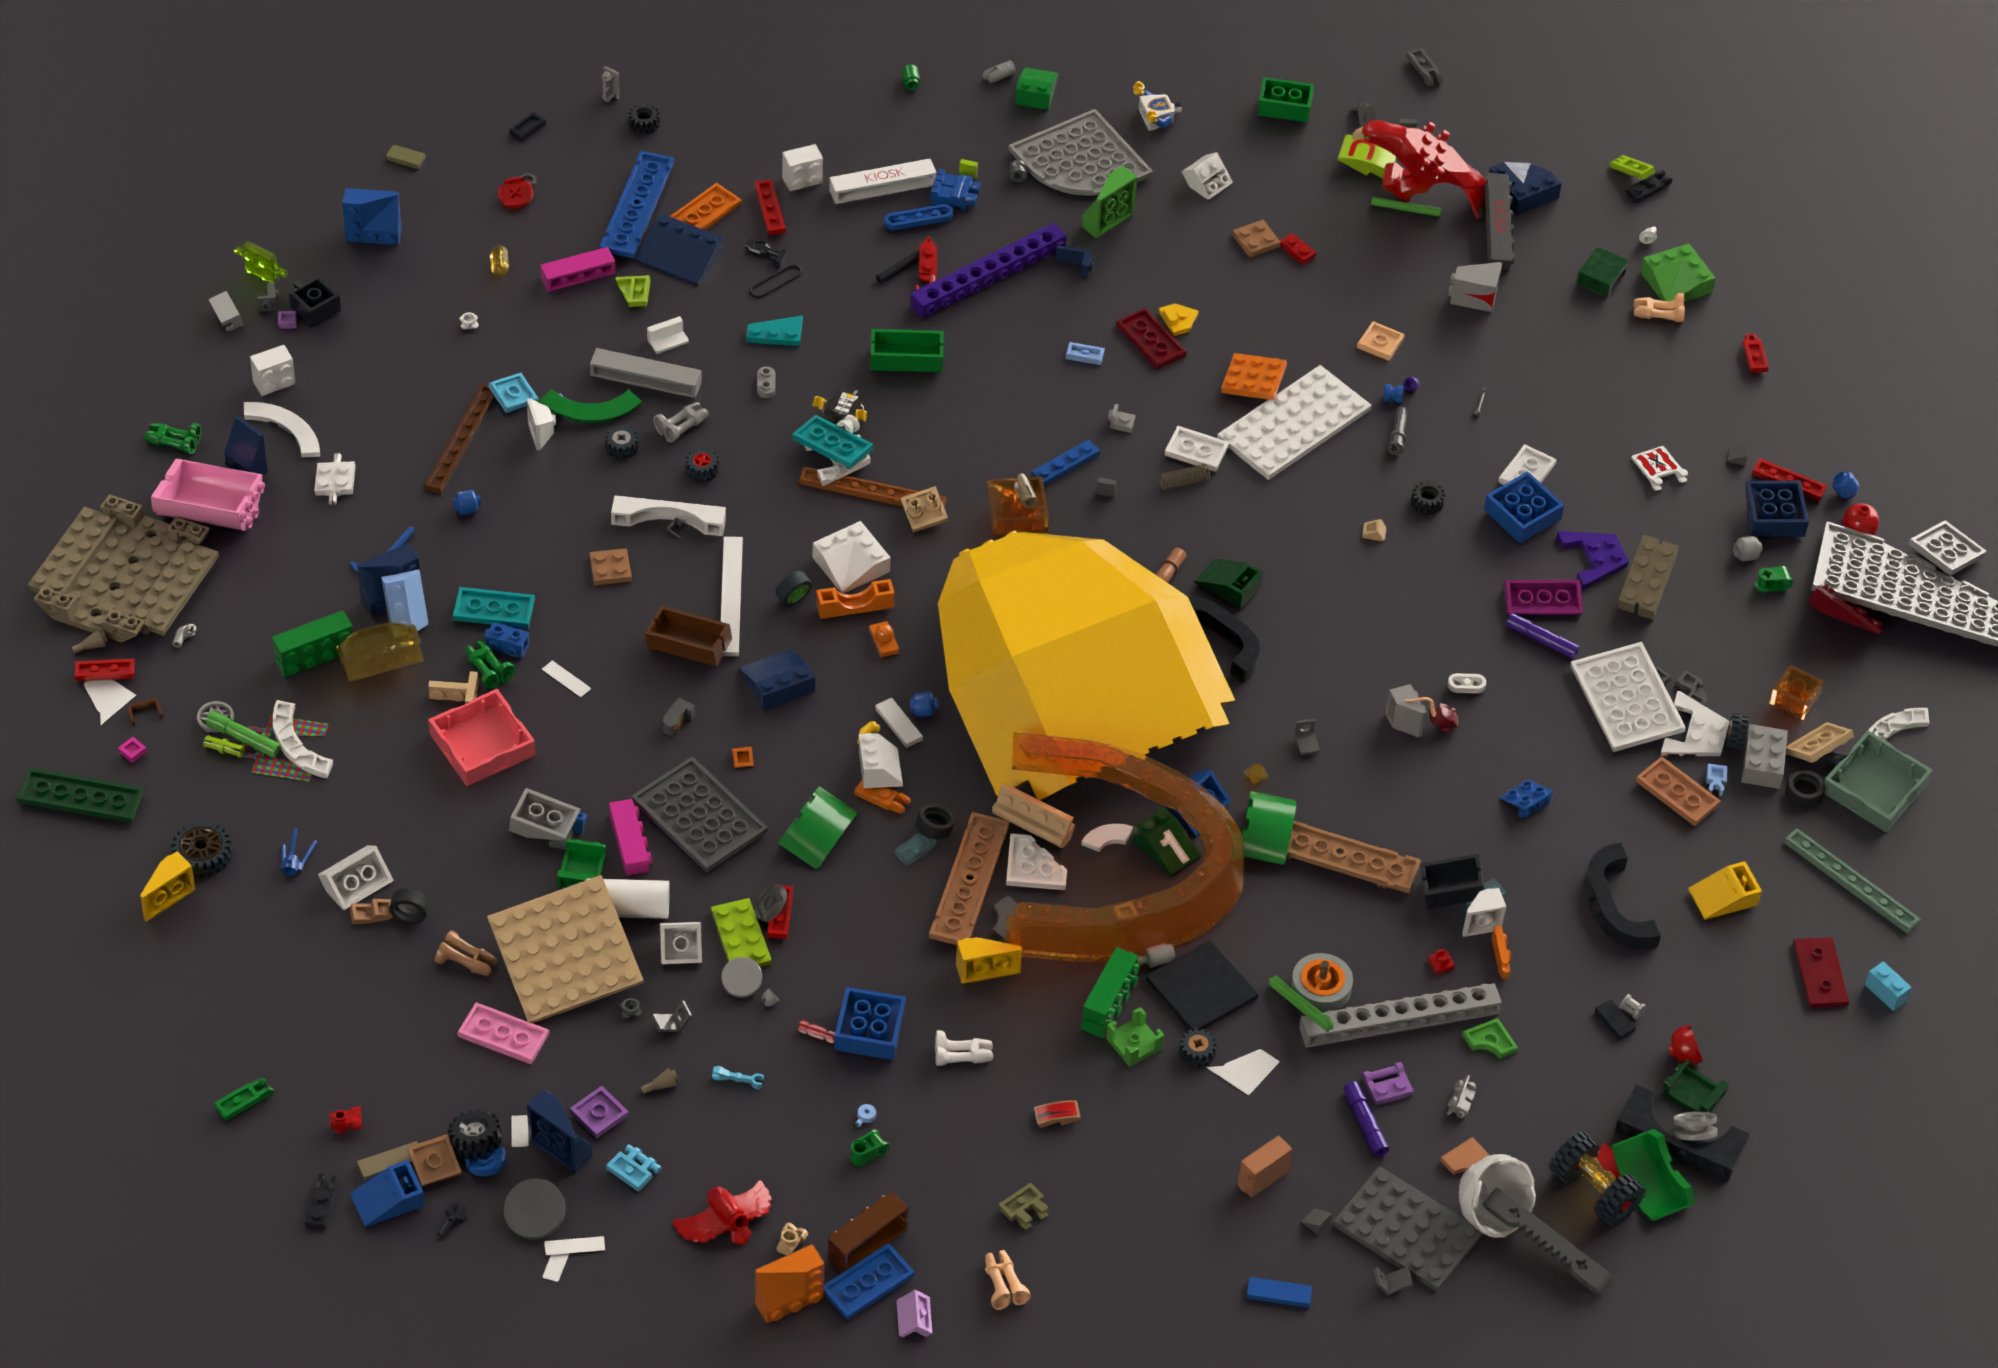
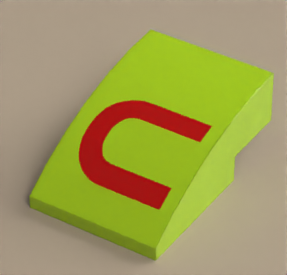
(1364, 156)

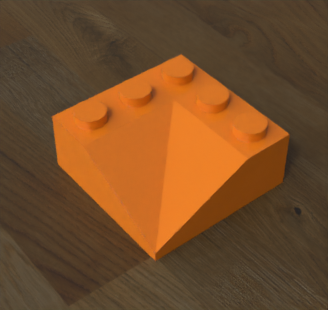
(789, 1284)

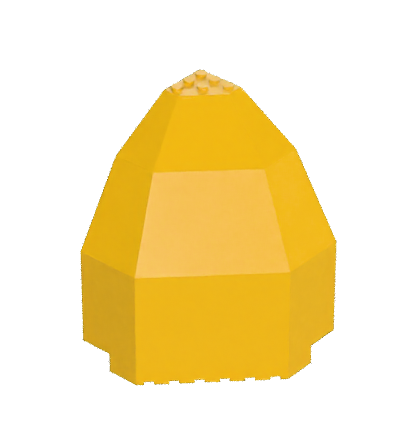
(1074, 647)

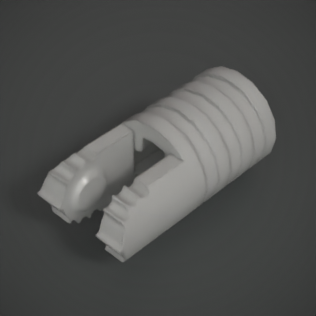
(1000, 71)

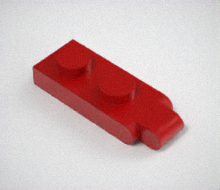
(1754, 354)

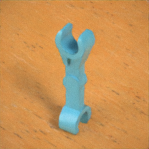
(720, 1073)

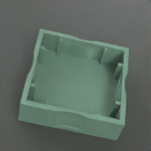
(1877, 781)

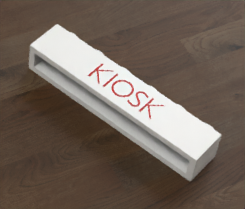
(882, 181)

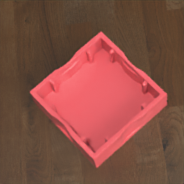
(482, 737)

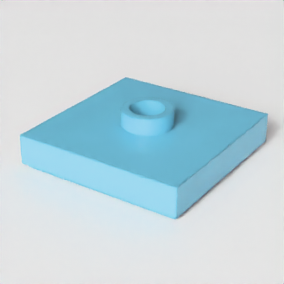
(512, 392)

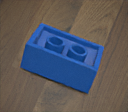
(1210, 783)

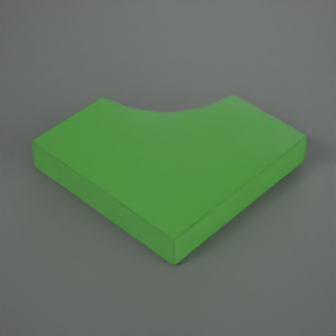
(1491, 1037)

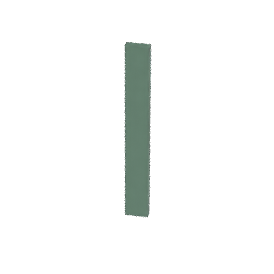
(1852, 881)

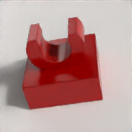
(1441, 962)

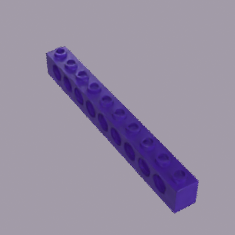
(987, 270)

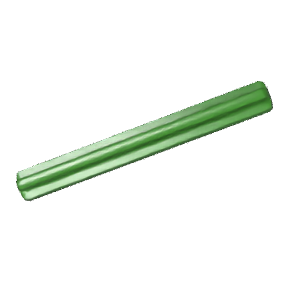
(1301, 1003)

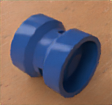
(1393, 393)

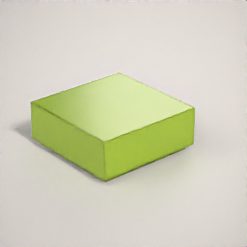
(968, 168)

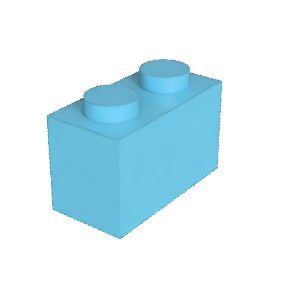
(1888, 986)

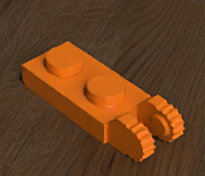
(883, 797)

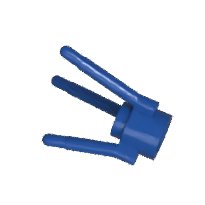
(291, 864)

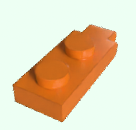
(1502, 955)

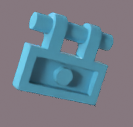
(630, 1171)

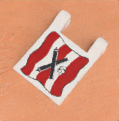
(1658, 464)

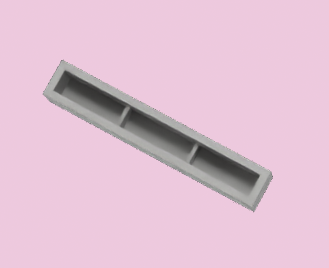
(645, 372)

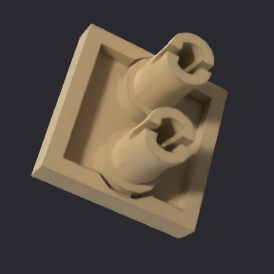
(924, 509)

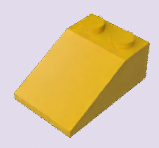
(167, 885)
(986, 959)

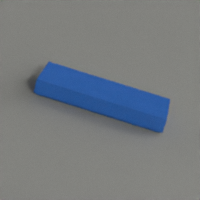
(1279, 1292)

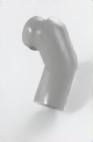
(183, 633)

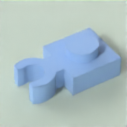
(1716, 777)

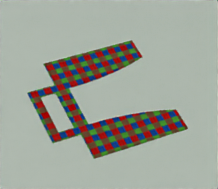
(283, 768)

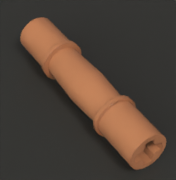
(1171, 564)

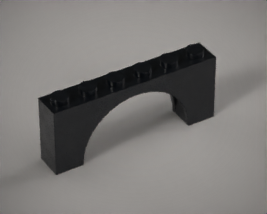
(1715, 1157)

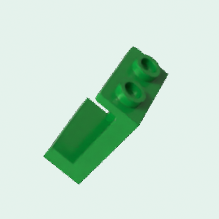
(581, 862)

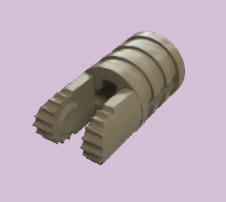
(1025, 492)

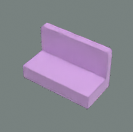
(914, 1314)

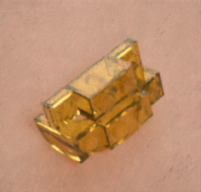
(380, 649)

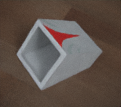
(1475, 286)

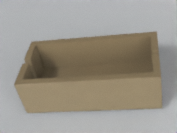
(1648, 576)

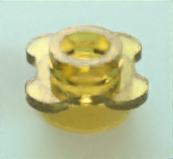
(1256, 769)

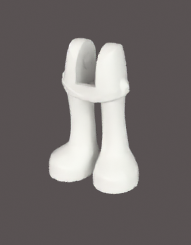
(979, 1050)

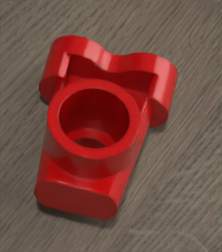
(343, 1120)

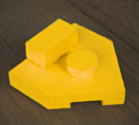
(1178, 318)

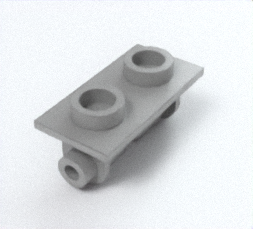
(610, 84)
(1463, 1091)

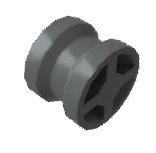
(1017, 171)

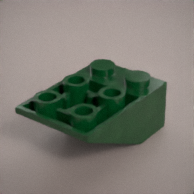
(1231, 580)

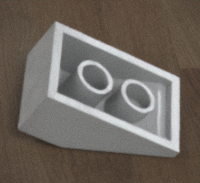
(542, 817)

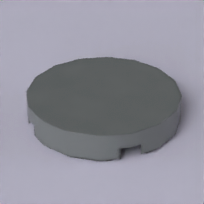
(771, 903)

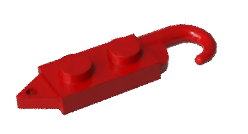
(927, 262)

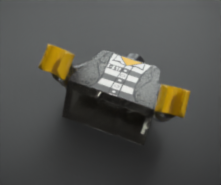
(841, 405)

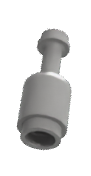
(1157, 955)

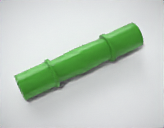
(243, 734)

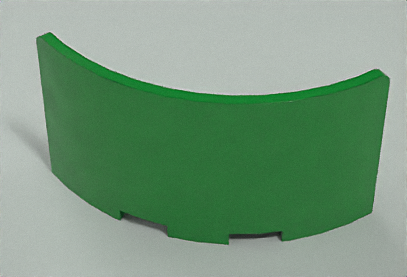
(1268, 827)
(819, 828)
(1648, 1162)

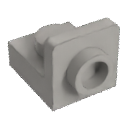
(1121, 420)

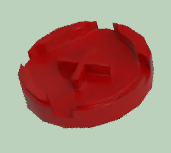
(515, 193)

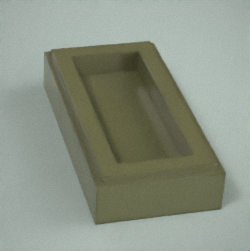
(405, 156)

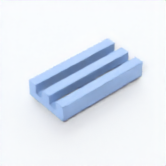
(1085, 353)

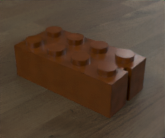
(688, 636)
(868, 1232)

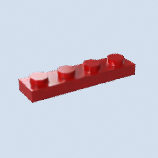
(770, 207)
(1773, 472)

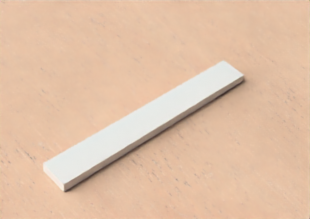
(732, 590)

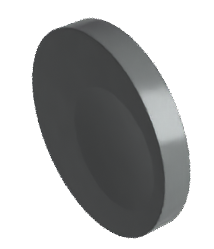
(534, 1209)

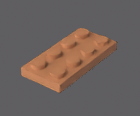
(1678, 791)

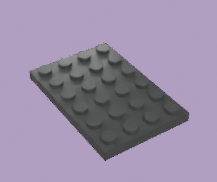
(699, 814)
(1408, 1228)

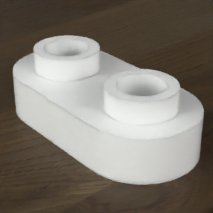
(1466, 683)

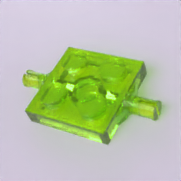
(260, 262)

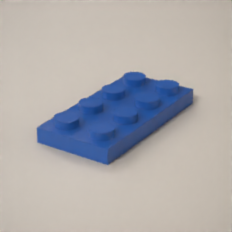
(868, 1281)

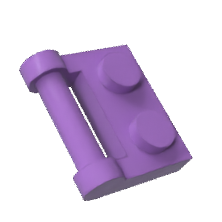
(1389, 1089)

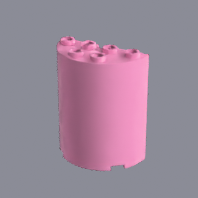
(209, 495)

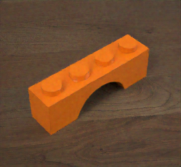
(876, 597)

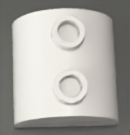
(680, 943)

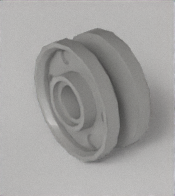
(1695, 1126)

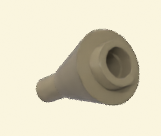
(93, 641)
(664, 1080)

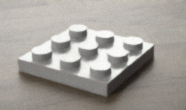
(1947, 547)

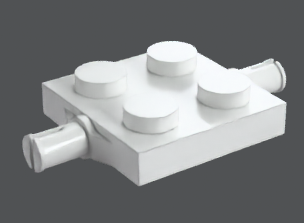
(335, 478)

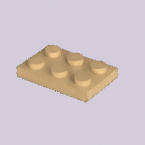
(1819, 742)

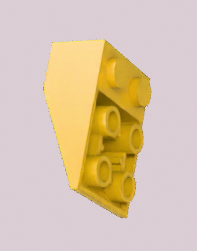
(1726, 891)

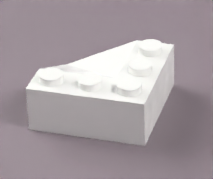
(851, 557)

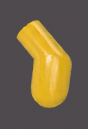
(868, 728)

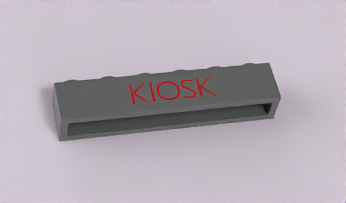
(1499, 220)

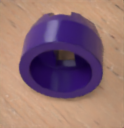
(1409, 382)

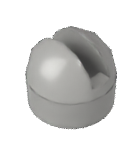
(769, 998)

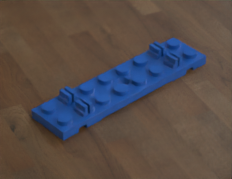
(632, 219)

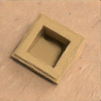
(1374, 530)

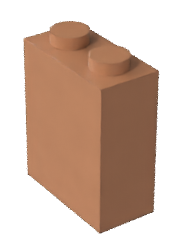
(1264, 1166)

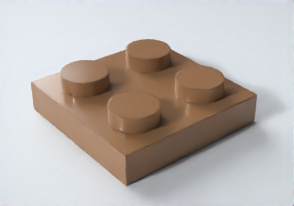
(1256, 238)
(610, 566)
(434, 1160)

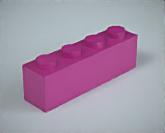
(577, 269)
(629, 837)

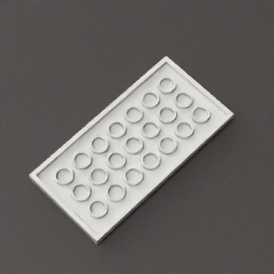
(1294, 422)

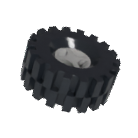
(475, 1134)

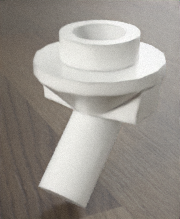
(1648, 236)

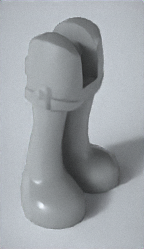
(692, 414)

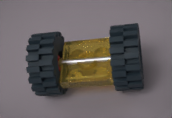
(1617, 1197)

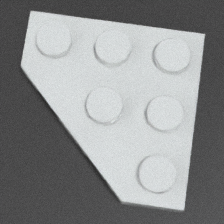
(1033, 865)

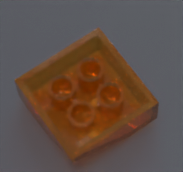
(1007, 511)

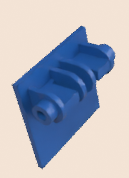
(1528, 797)

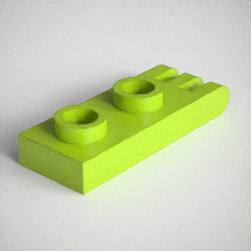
(1632, 167)

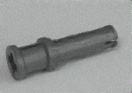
(1398, 436)

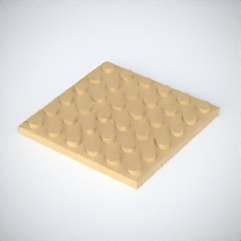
(565, 949)

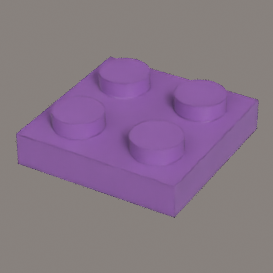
(599, 1112)

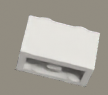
(1207, 175)

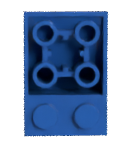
(388, 1194)

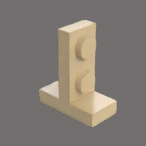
(455, 691)

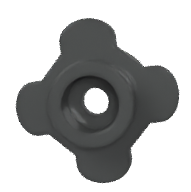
(630, 1003)

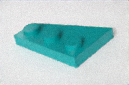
(779, 331)

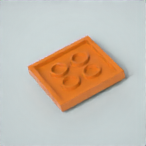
(1254, 376)

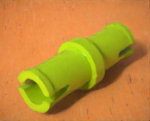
(223, 746)

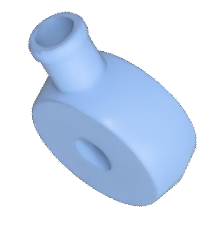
(866, 1114)

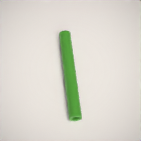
(1404, 206)

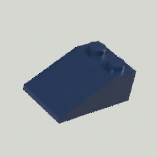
(246, 448)

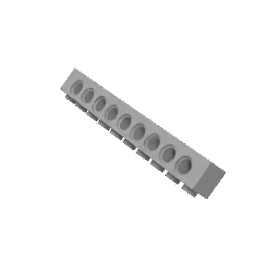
(1414, 1014)

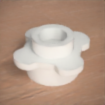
(469, 321)

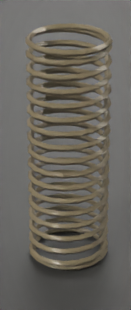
(1182, 472)

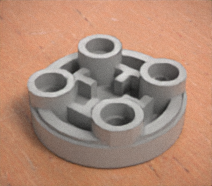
(741, 977)

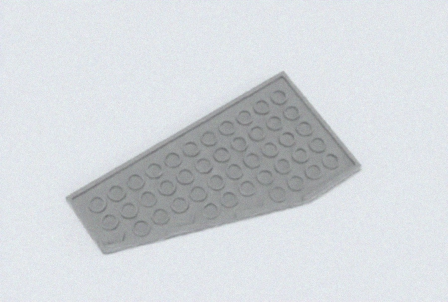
(1902, 585)

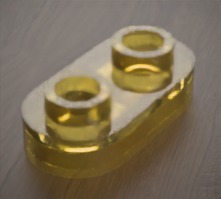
(499, 260)

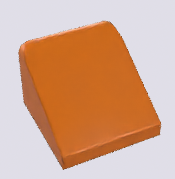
(742, 757)

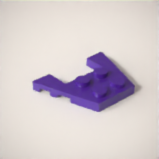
(1601, 550)

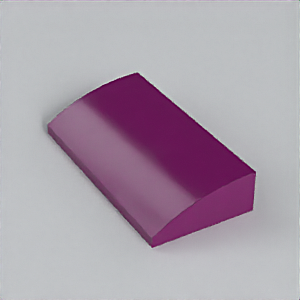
(1543, 597)

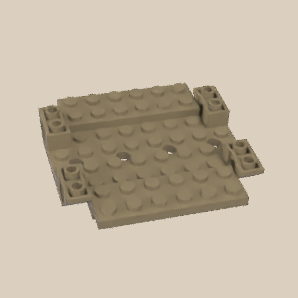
(97, 557)

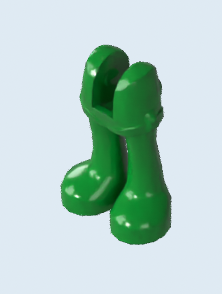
(160, 433)
(490, 678)

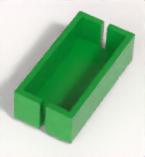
(907, 350)
(310, 643)
(1110, 992)

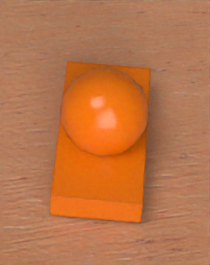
(884, 639)

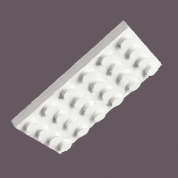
(1627, 696)

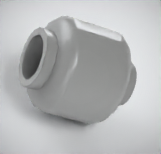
(1747, 548)

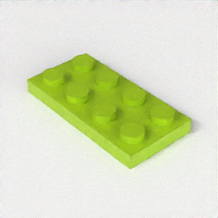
(741, 932)

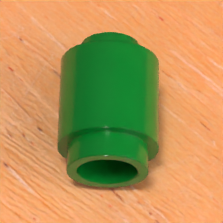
(910, 77)

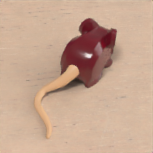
(1442, 716)

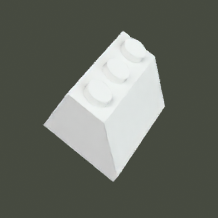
(879, 762)
(356, 876)

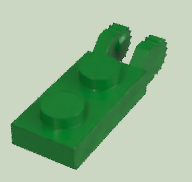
(243, 1099)

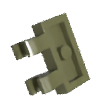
(1021, 1202)

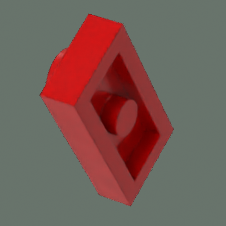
(1298, 248)

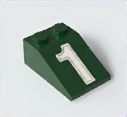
(1165, 841)

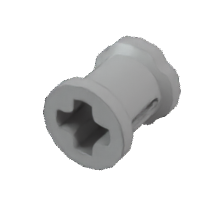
(1632, 1006)

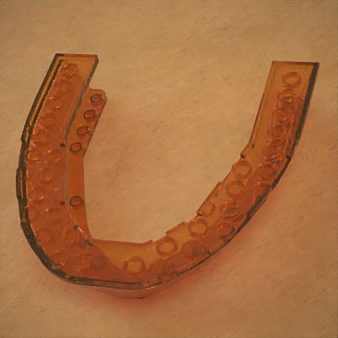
(1155, 919)

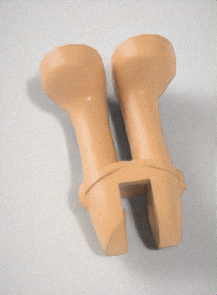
(1670, 310)
(1001, 1296)

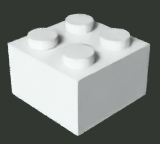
(802, 167)
(272, 370)

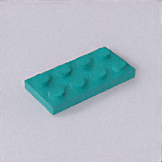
(833, 441)
(493, 606)

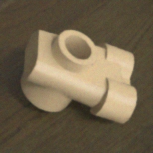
(790, 1238)

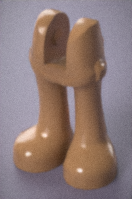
(478, 964)

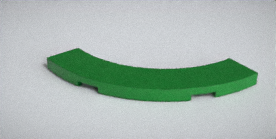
(590, 412)

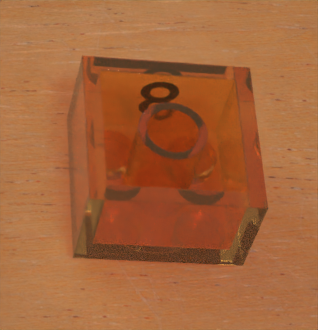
(1796, 692)

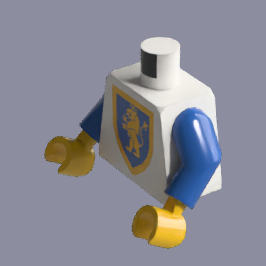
(1155, 109)

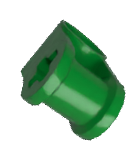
(1775, 578)
(869, 1146)

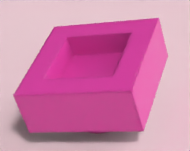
(132, 749)

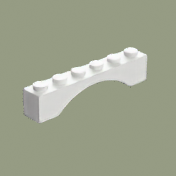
(705, 518)

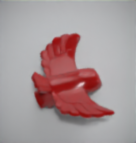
(726, 1214)

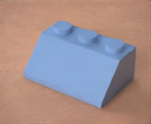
(405, 599)

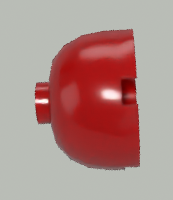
(1861, 518)
(1684, 1046)

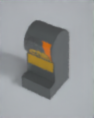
(677, 715)

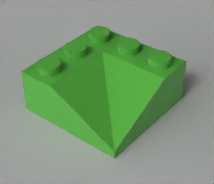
(1113, 204)
(1678, 272)

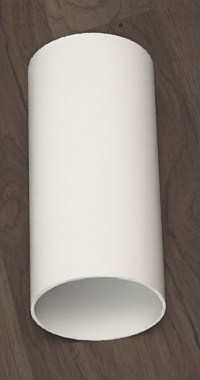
(639, 898)

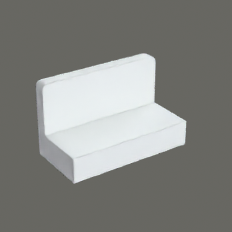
(667, 335)

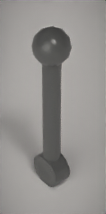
(1477, 412)

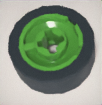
(793, 588)

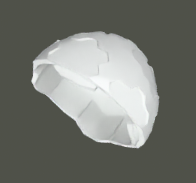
(1491, 1173)

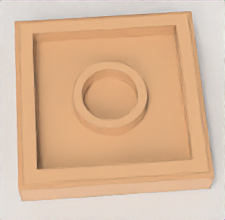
(1380, 341)

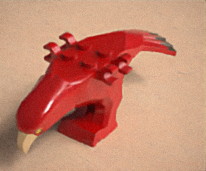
(1426, 162)

